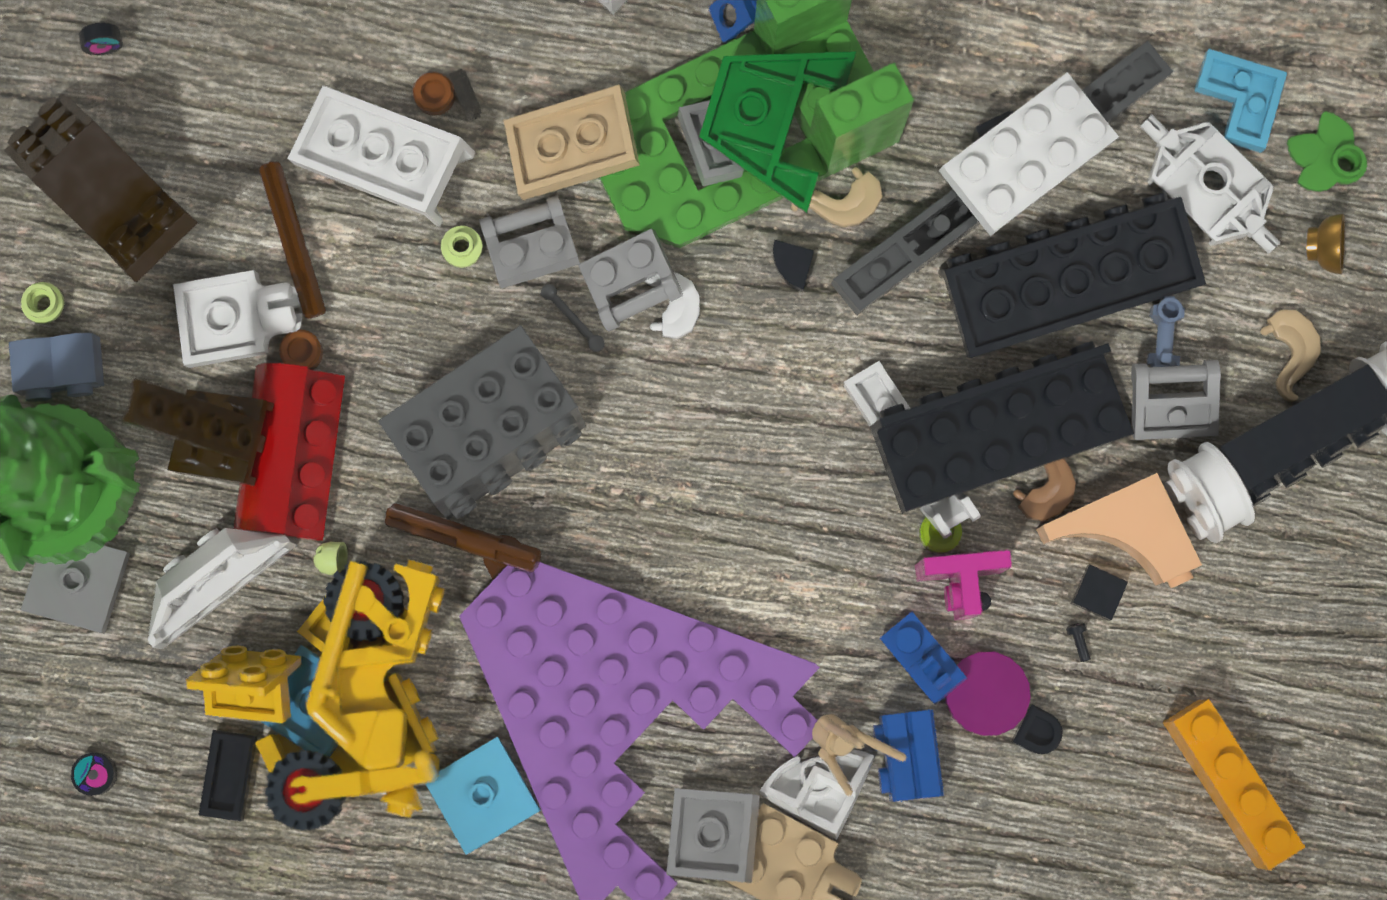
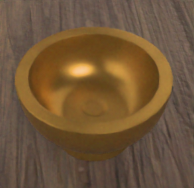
(1328, 243)

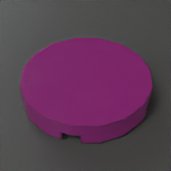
(992, 696)

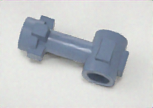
(1165, 316)

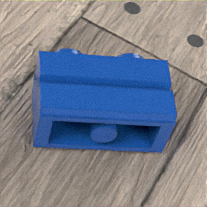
(921, 771)

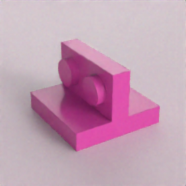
(963, 570)

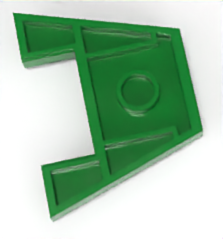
(755, 110)

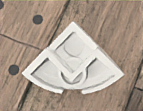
(812, 792)

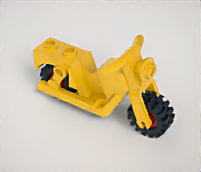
(352, 702)

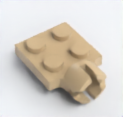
(795, 862)

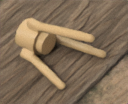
(839, 740)

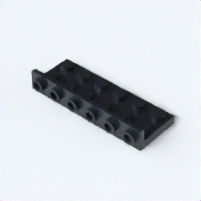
(1072, 274)
(1000, 426)

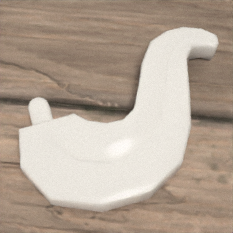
(681, 313)

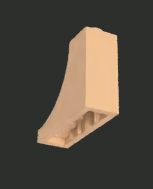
(1138, 522)

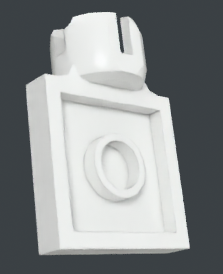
(232, 317)

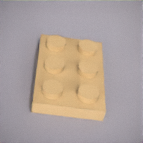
(571, 142)

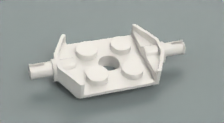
(1221, 213)

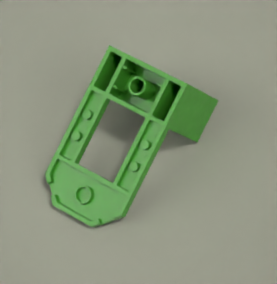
(837, 124)

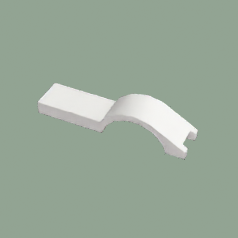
(875, 391)

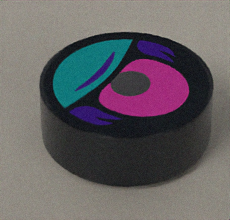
(100, 39)
(94, 774)

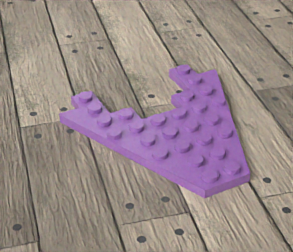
(585, 677)

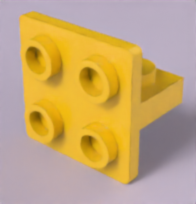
(246, 684)

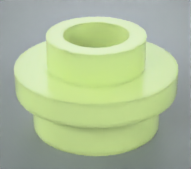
(465, 258)
(31, 298)

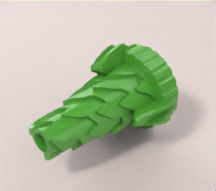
(60, 483)

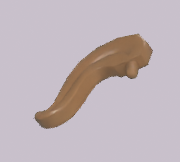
(1051, 498)

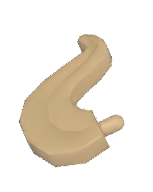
(855, 207)
(1303, 342)

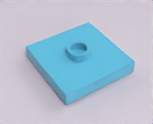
(482, 795)

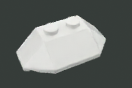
(209, 578)

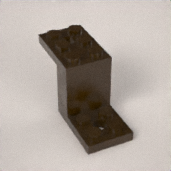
(99, 186)

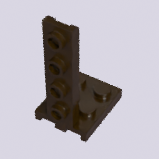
(211, 432)

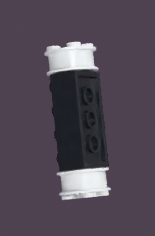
(1227, 482)

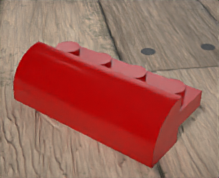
(297, 453)

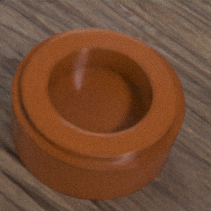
(434, 93)
(301, 349)

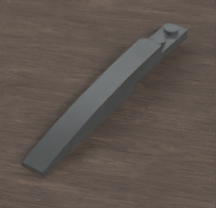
(950, 218)

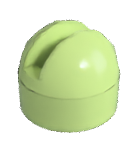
(331, 557)

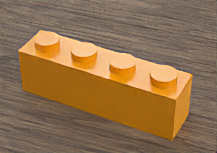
(1233, 784)

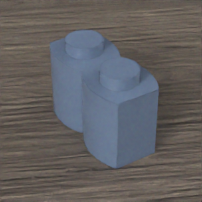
(56, 365)

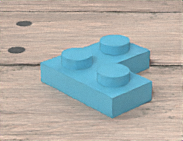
(1251, 89)

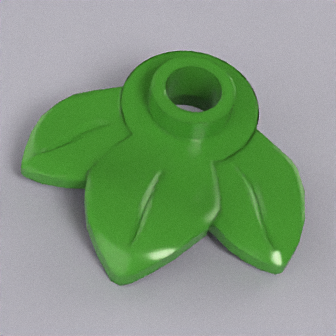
(1321, 154)

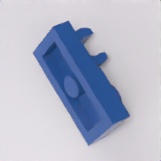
(923, 658)

